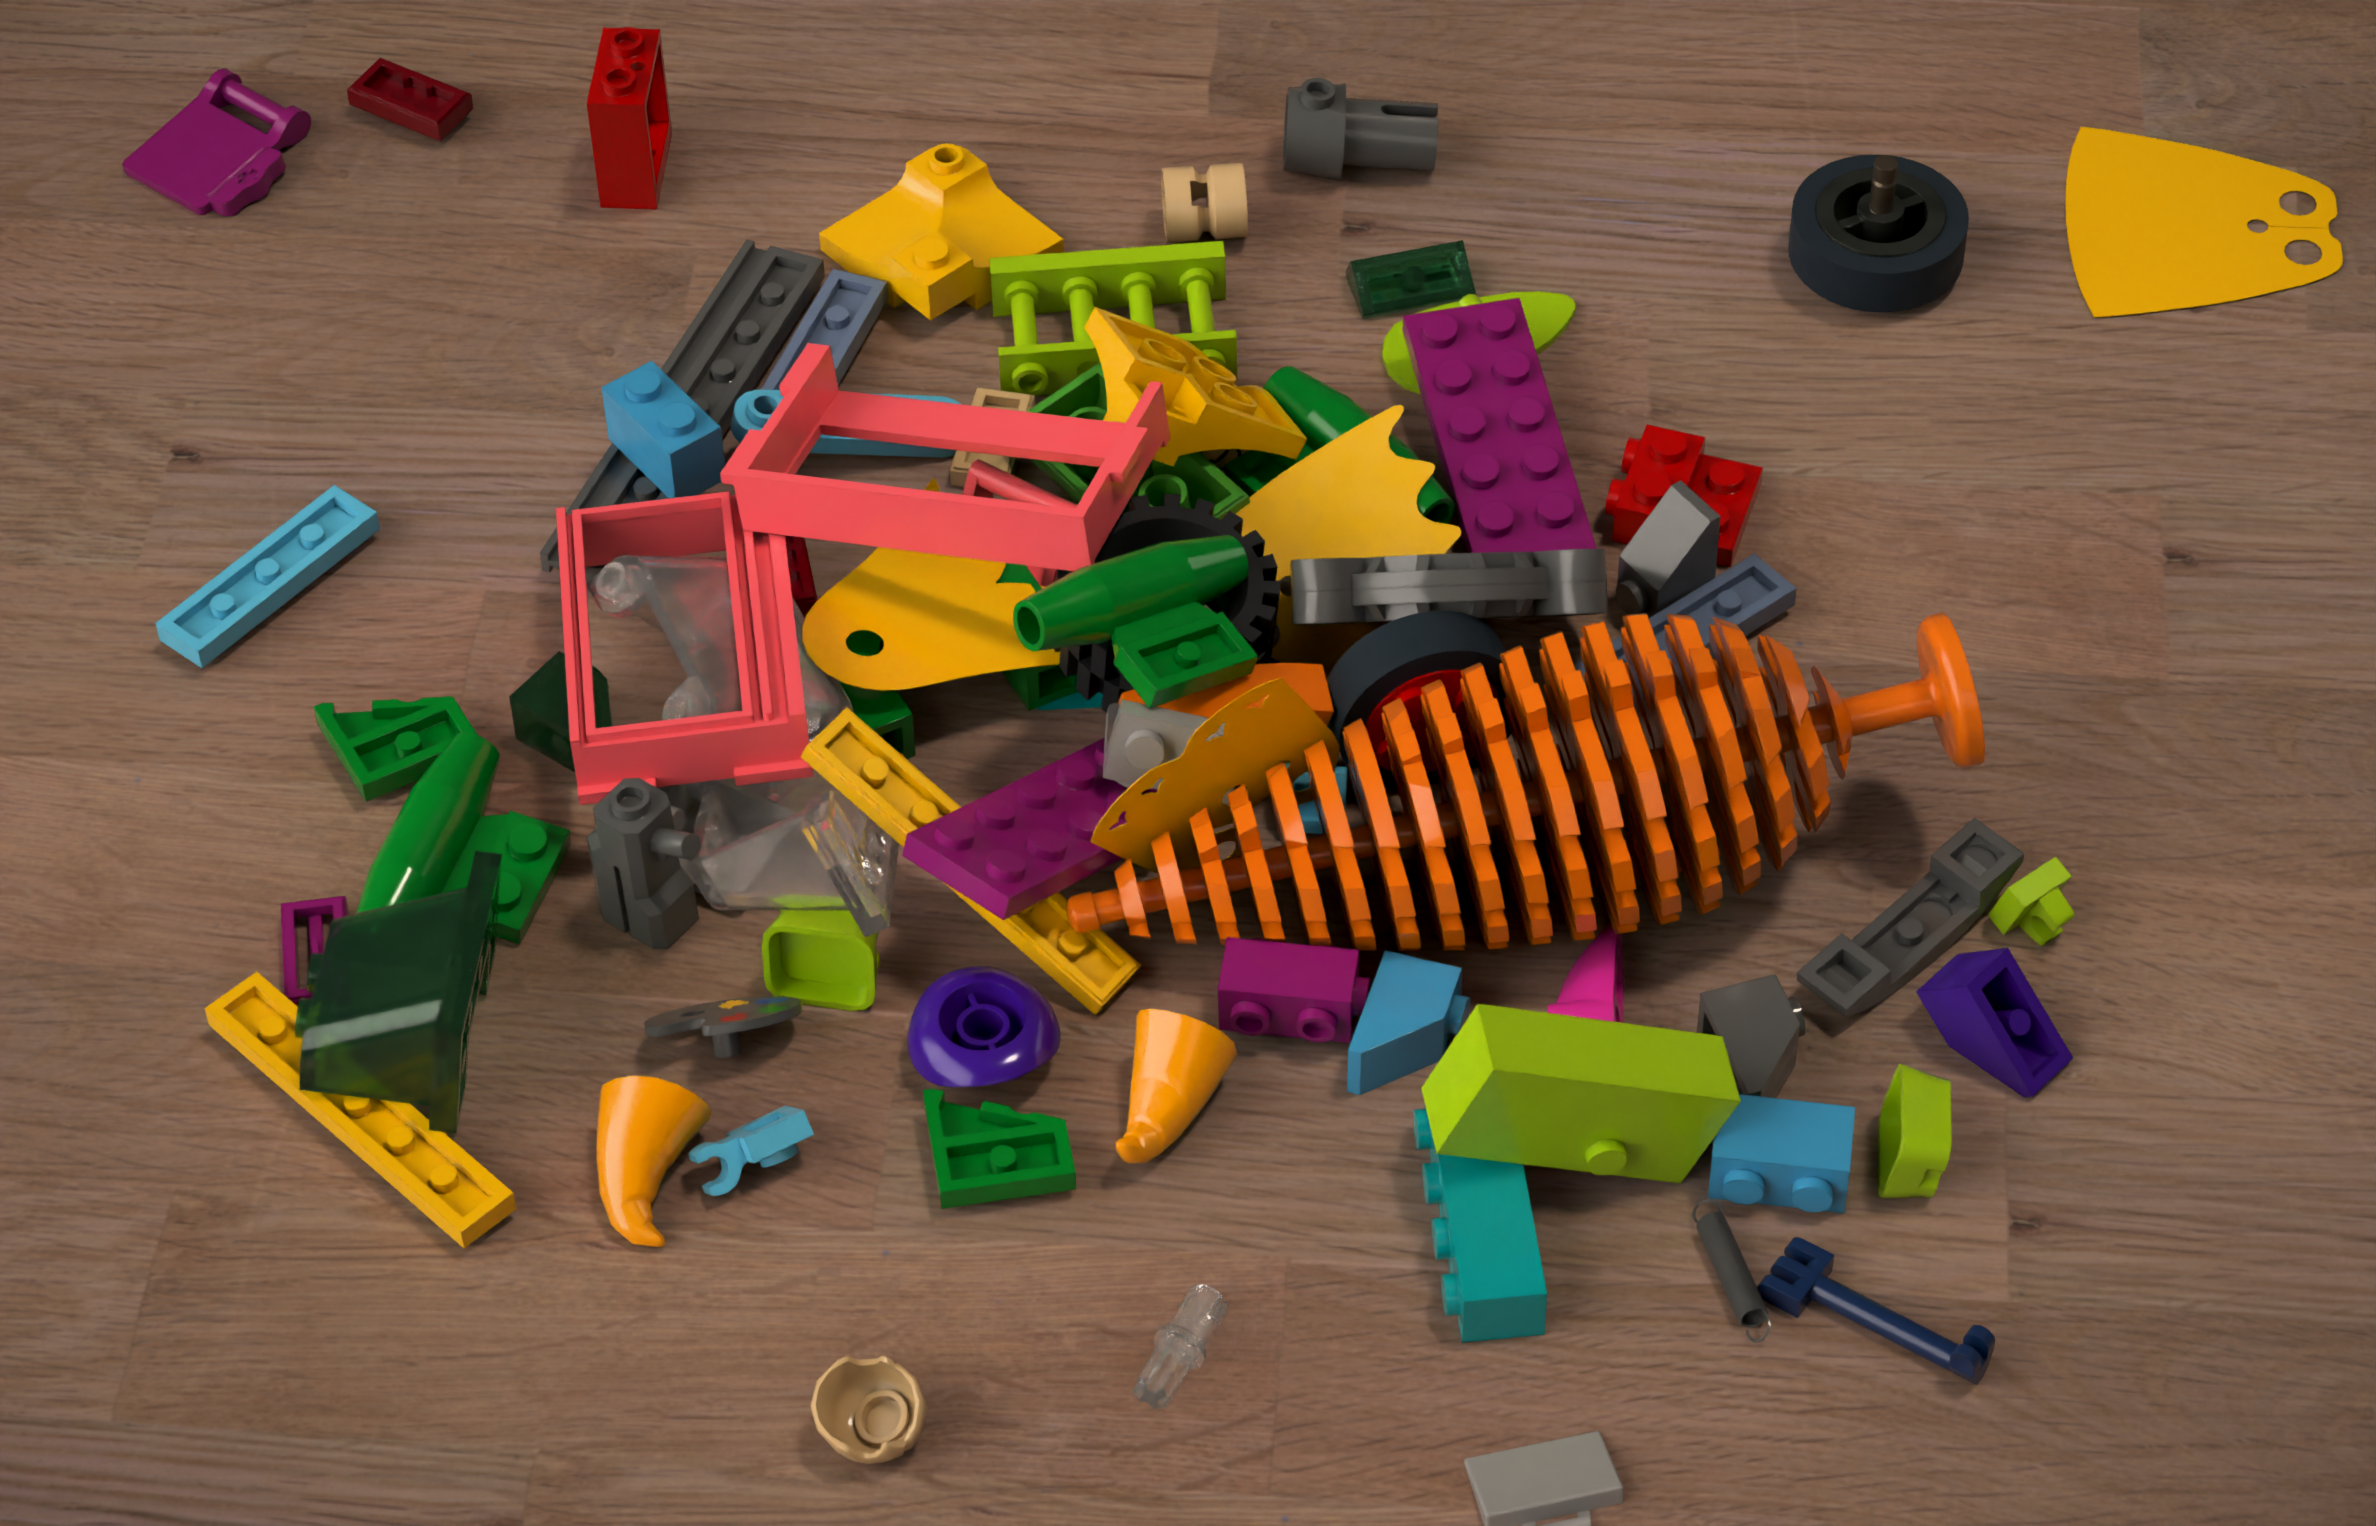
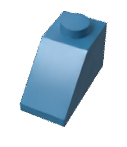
(1405, 1020)

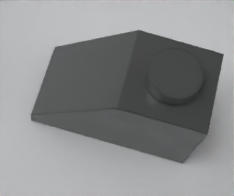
(1669, 553)
(1758, 1032)

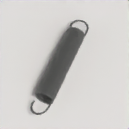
(1732, 1269)

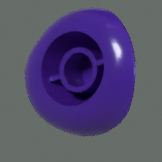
(981, 1028)

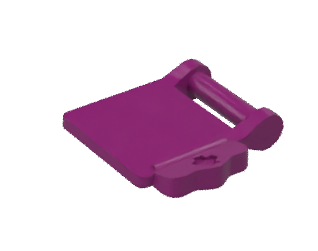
(214, 158)

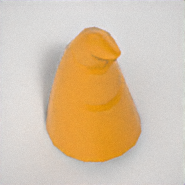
(1172, 1079)
(638, 1138)

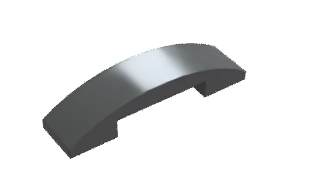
(1918, 926)

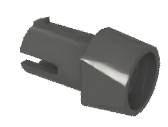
(1335, 131)

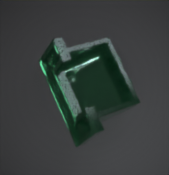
(402, 997)

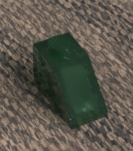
(542, 710)

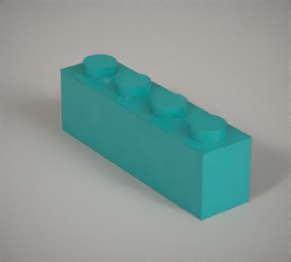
(1488, 1241)

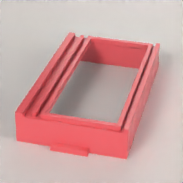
(932, 521)
(747, 745)

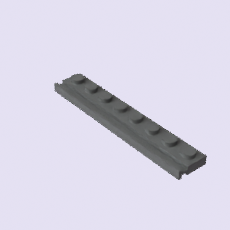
(714, 361)

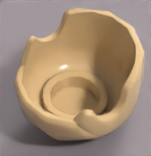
(869, 1409)

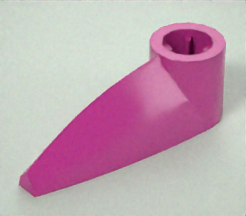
(1595, 981)

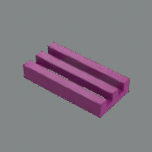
(314, 910)

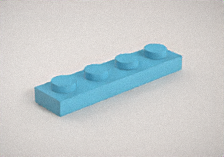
(267, 576)

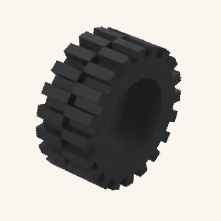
(1248, 606)

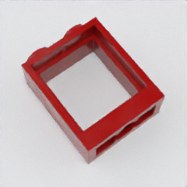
(629, 118)

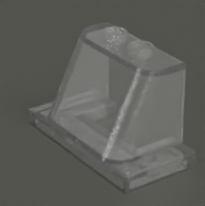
(793, 849)

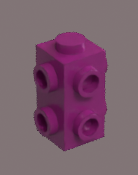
(1290, 990)

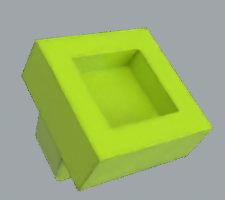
(2035, 903)

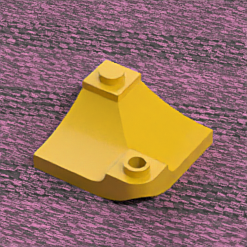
(937, 233)
(1199, 394)

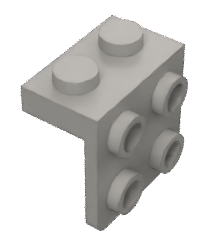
(1145, 738)

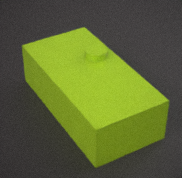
(1579, 1094)

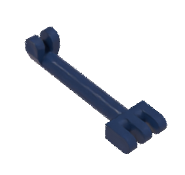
(1804, 1277)

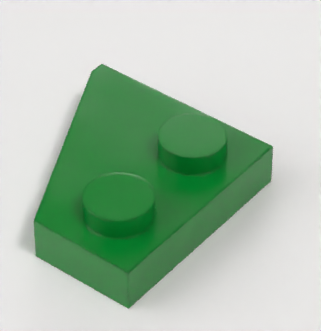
(392, 741)
(995, 1152)

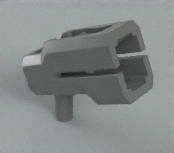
(639, 864)

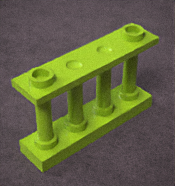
(1103, 280)

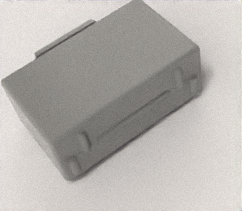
(1545, 1482)

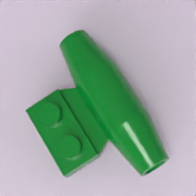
(1322, 417)
(1152, 614)
(444, 825)

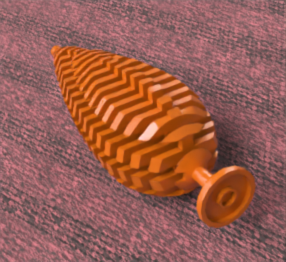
(1713, 754)

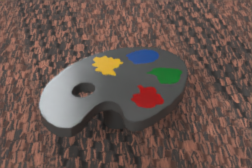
(725, 1020)

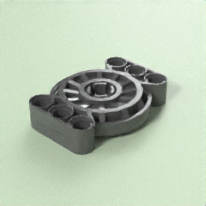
(1467, 583)

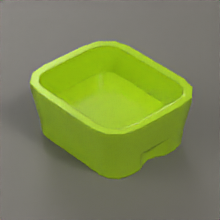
(821, 960)
(1914, 1134)

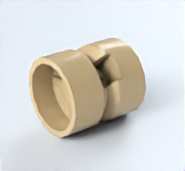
(1224, 196)

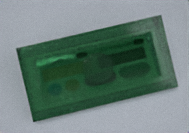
(1410, 279)

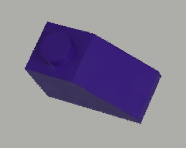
(1995, 1019)

